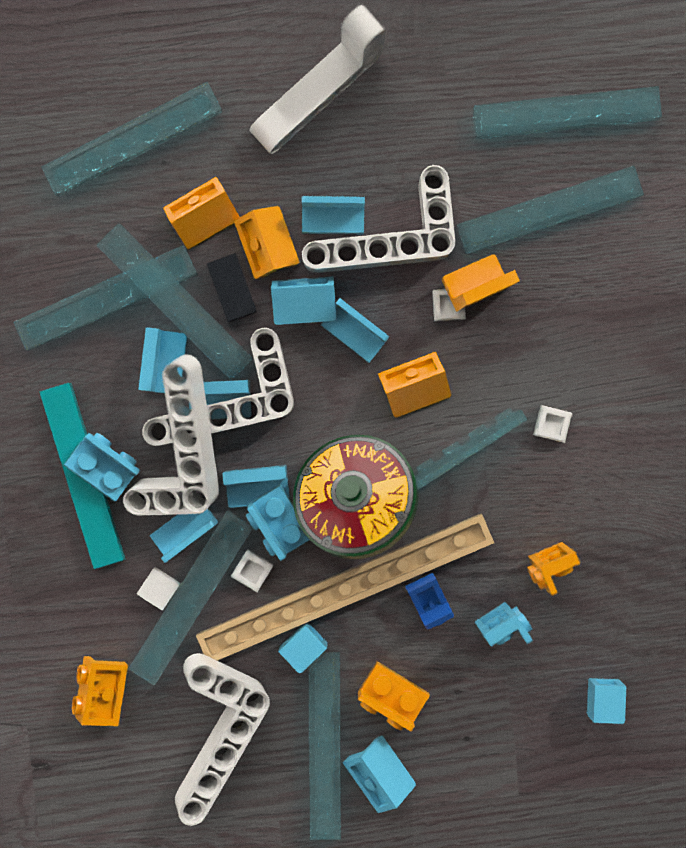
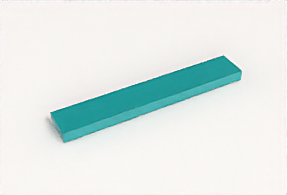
(89, 503)

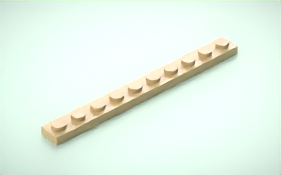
(345, 588)

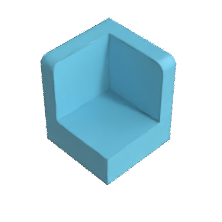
(303, 647)
(606, 701)

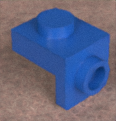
(430, 601)

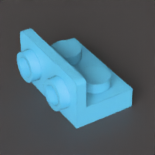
(102, 466)
(276, 519)
(501, 622)

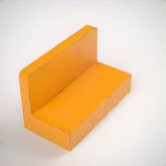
(201, 213)
(266, 241)
(477, 282)
(415, 384)

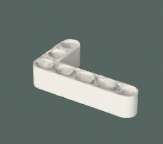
(359, 48)
(392, 241)
(233, 407)
(185, 449)
(223, 736)

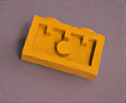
(554, 560)
(99, 692)
(392, 697)

